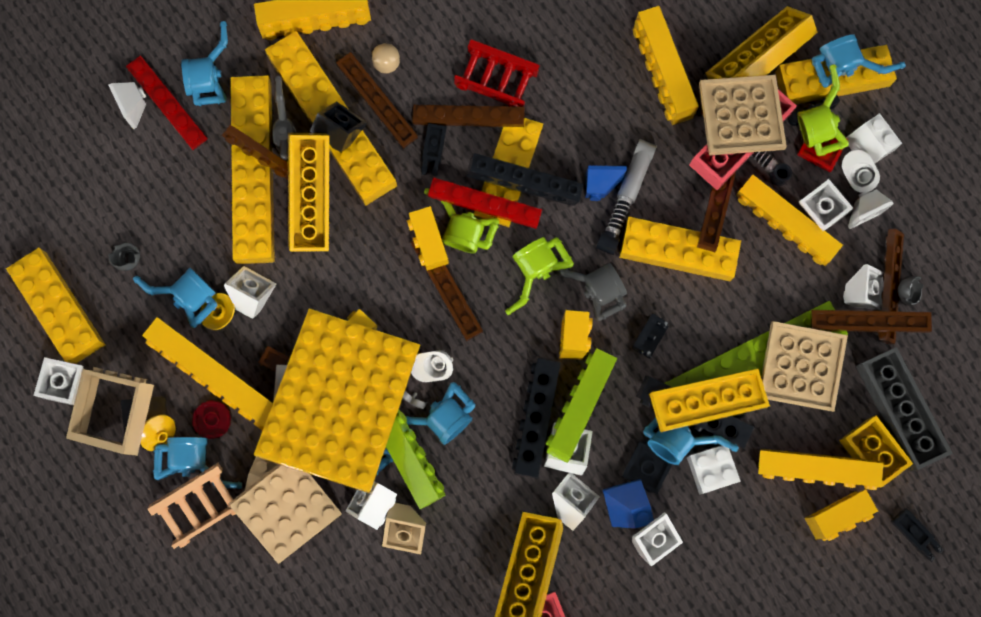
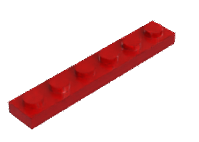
(166, 102)
(485, 203)

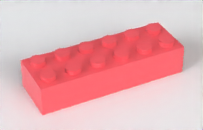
(719, 168)

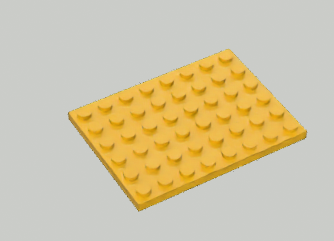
(337, 400)

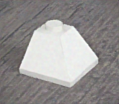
(130, 101)
(868, 206)
(865, 288)
(249, 291)
(573, 500)

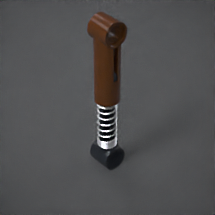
(766, 161)

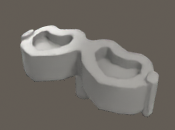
(411, 399)

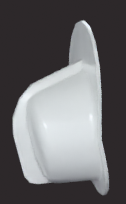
(860, 171)
(432, 366)

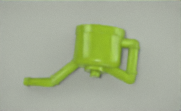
(821, 124)
(466, 230)
(538, 262)

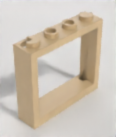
(83, 408)

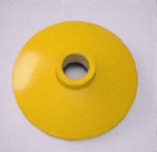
(214, 320)
(157, 431)

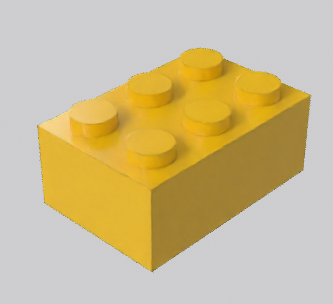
(574, 335)
(874, 442)
(841, 515)

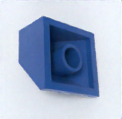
(602, 180)
(628, 505)

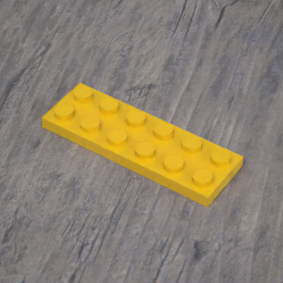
(515, 147)
(709, 400)

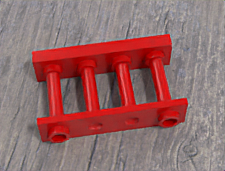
(494, 57)

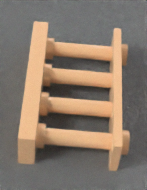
(178, 496)

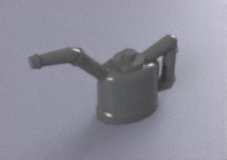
(283, 124)
(602, 288)

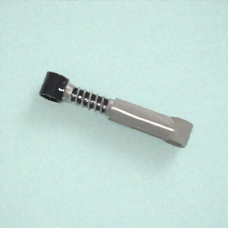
(627, 195)

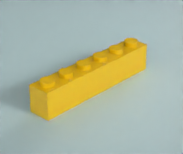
(788, 220)
(821, 468)

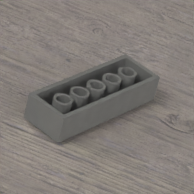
(903, 409)

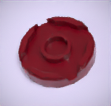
(211, 419)

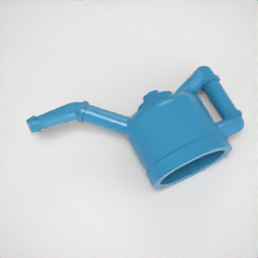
(847, 57)
(202, 75)
(189, 293)
(447, 416)
(676, 443)
(184, 457)

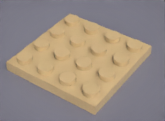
(742, 115)
(803, 366)
(285, 510)

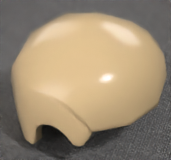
(385, 58)

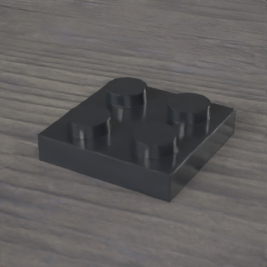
(648, 467)

